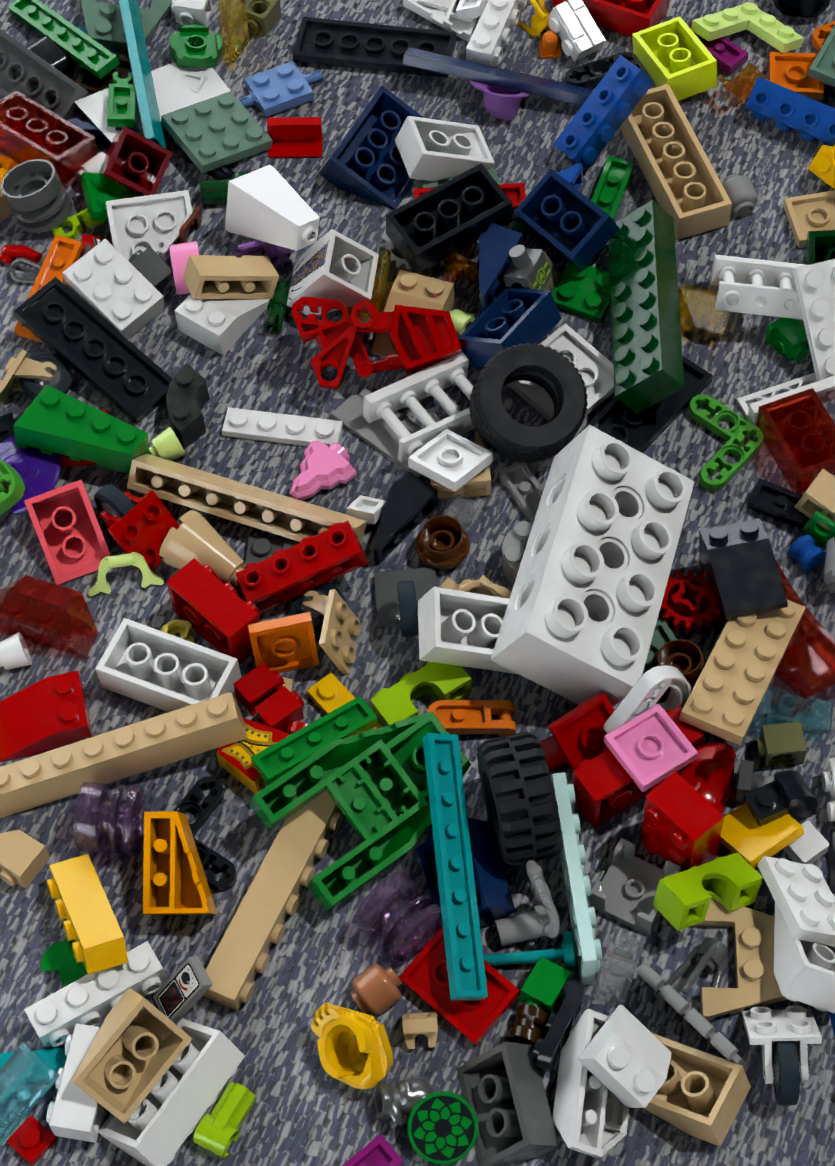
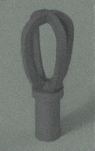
(17, 269)

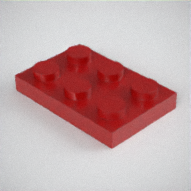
(474, 1018)

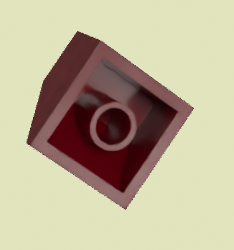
(136, 162)

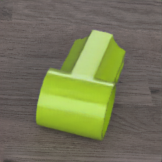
(222, 1126)

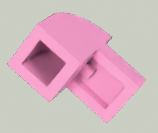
(179, 257)

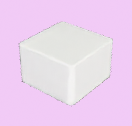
(809, 846)

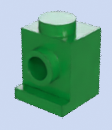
(788, 338)

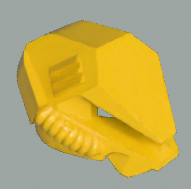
(363, 1046)

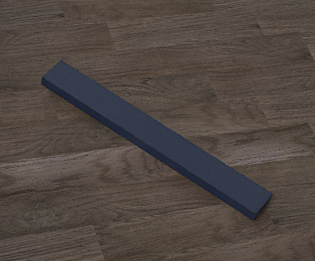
(496, 76)

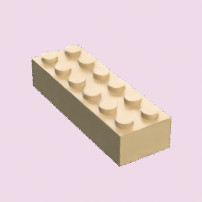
(676, 164)

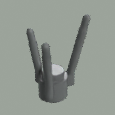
(707, 958)

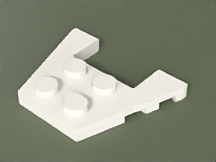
(442, 14)

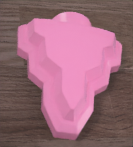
(322, 469)

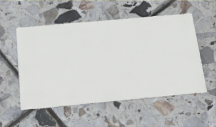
(170, 95)

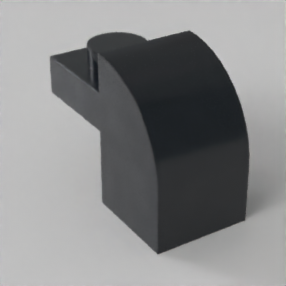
(781, 797)

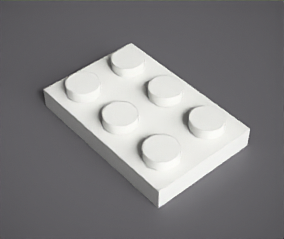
(801, 898)

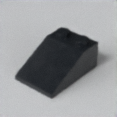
(741, 568)

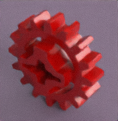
(681, 611)

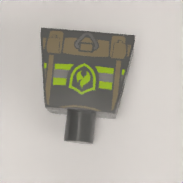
(531, 270)

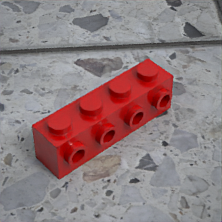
(302, 567)

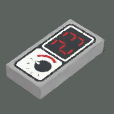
(183, 989)

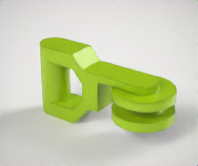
(74, 221)

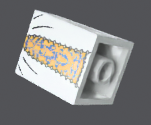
(334, 270)

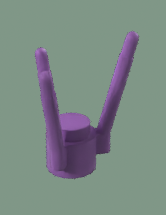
(271, 250)

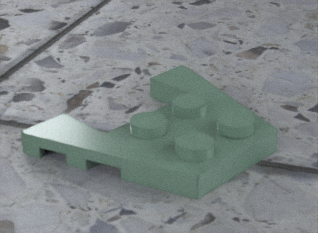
(105, 22)

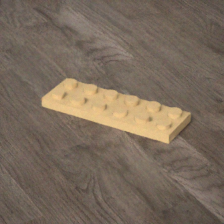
(740, 672)

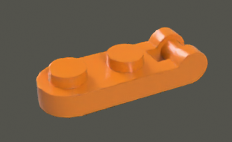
(475, 716)

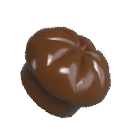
(442, 543)
(684, 656)

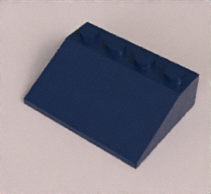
(368, 157)

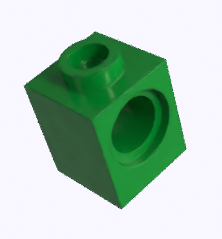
(545, 985)

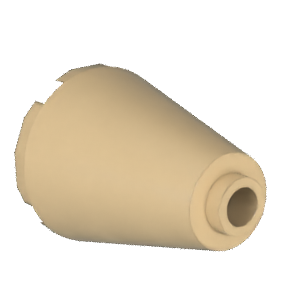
(202, 542)

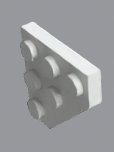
(147, 221)

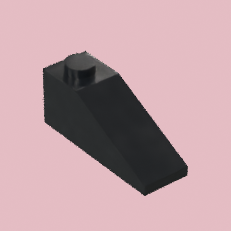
(406, 507)

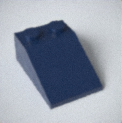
(494, 261)

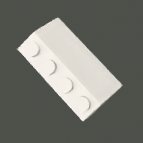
(178, 1098)

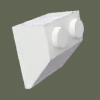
(627, 1059)

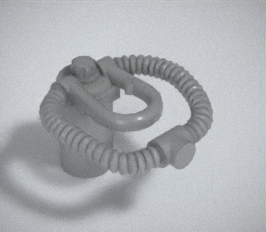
(532, 924)

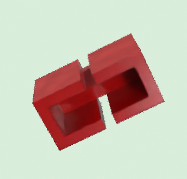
(265, 694)

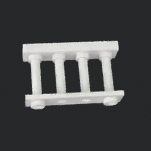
(756, 286)
(415, 388)

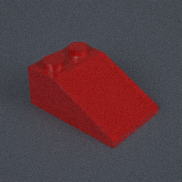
(44, 717)

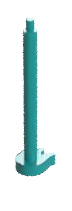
(567, 953)

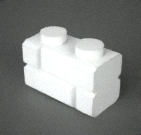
(576, 29)

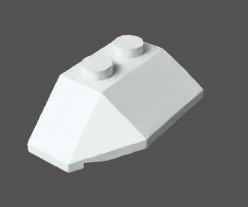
(584, 1108)

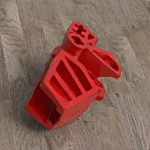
(417, 337)

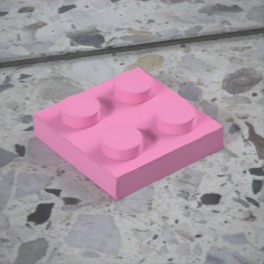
(650, 747)

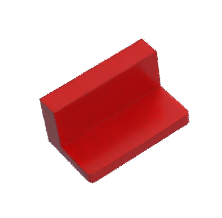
(295, 137)

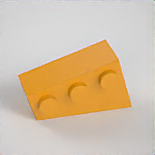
(172, 868)

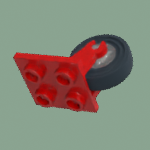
(135, 522)

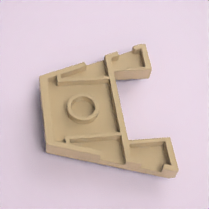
(753, 962)

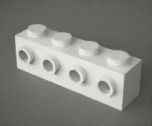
(494, 31)
(94, 996)

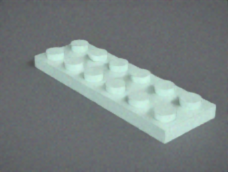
(576, 883)

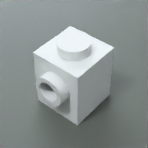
(192, 11)

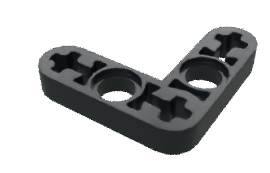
(582, 72)
(210, 803)

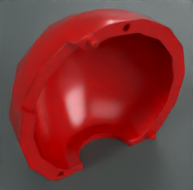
(712, 773)

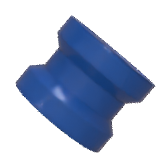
(806, 553)

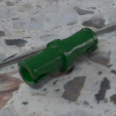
(277, 308)

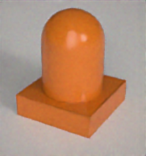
(549, 46)

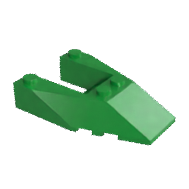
(377, 786)

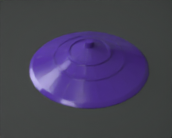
(36, 469)

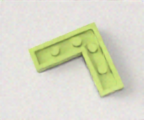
(753, 19)

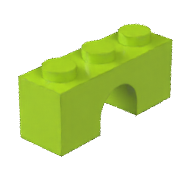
(434, 679)
(687, 895)

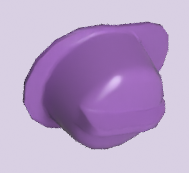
(499, 100)

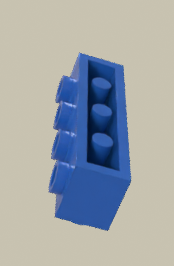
(792, 111)
(603, 112)

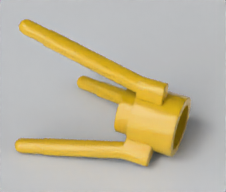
(538, 21)

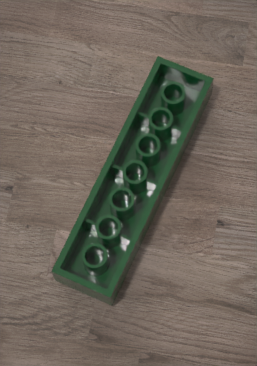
(645, 308)

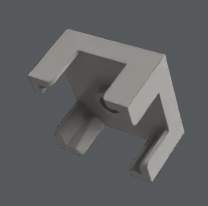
(630, 889)

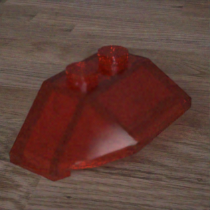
(47, 615)

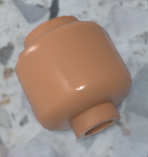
(376, 989)

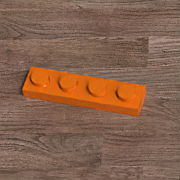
(60, 256)

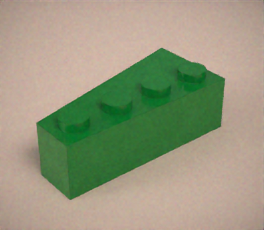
(80, 431)

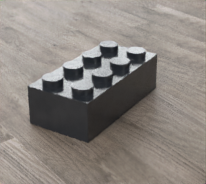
(448, 218)

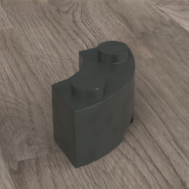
(184, 404)

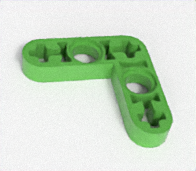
(734, 436)

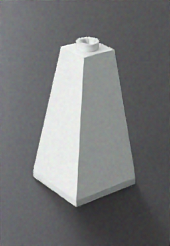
(270, 210)

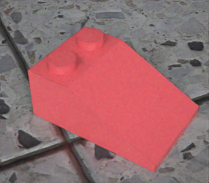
(68, 531)

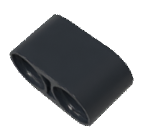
(52, 54)

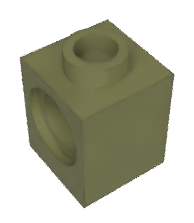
(262, 15)
(781, 744)

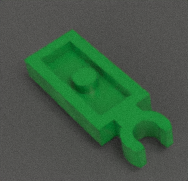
(121, 102)

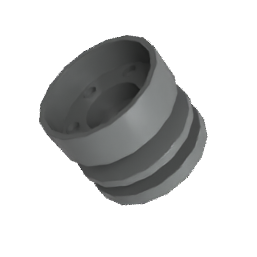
(36, 196)

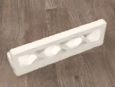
(824, 389)

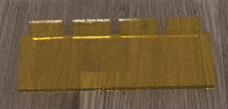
(233, 28)

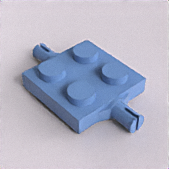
(279, 88)

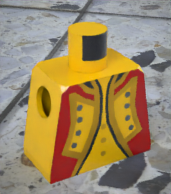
(237, 756)

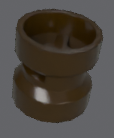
(529, 1025)

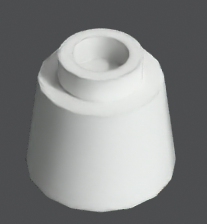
(14, 652)

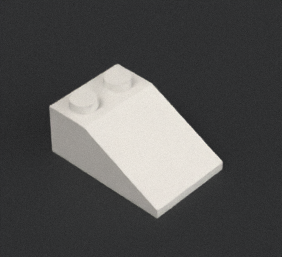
(441, 148)
(218, 321)
(803, 968)

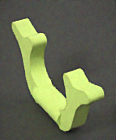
(116, 561)

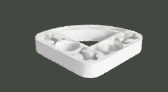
(647, 693)

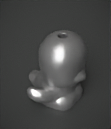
(393, 1100)

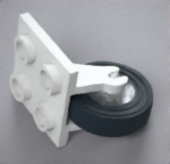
(785, 1064)

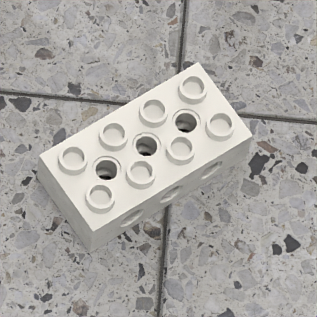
(594, 570)

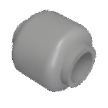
(741, 193)

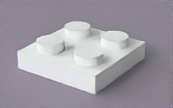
(450, 460)

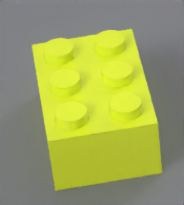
(676, 58)

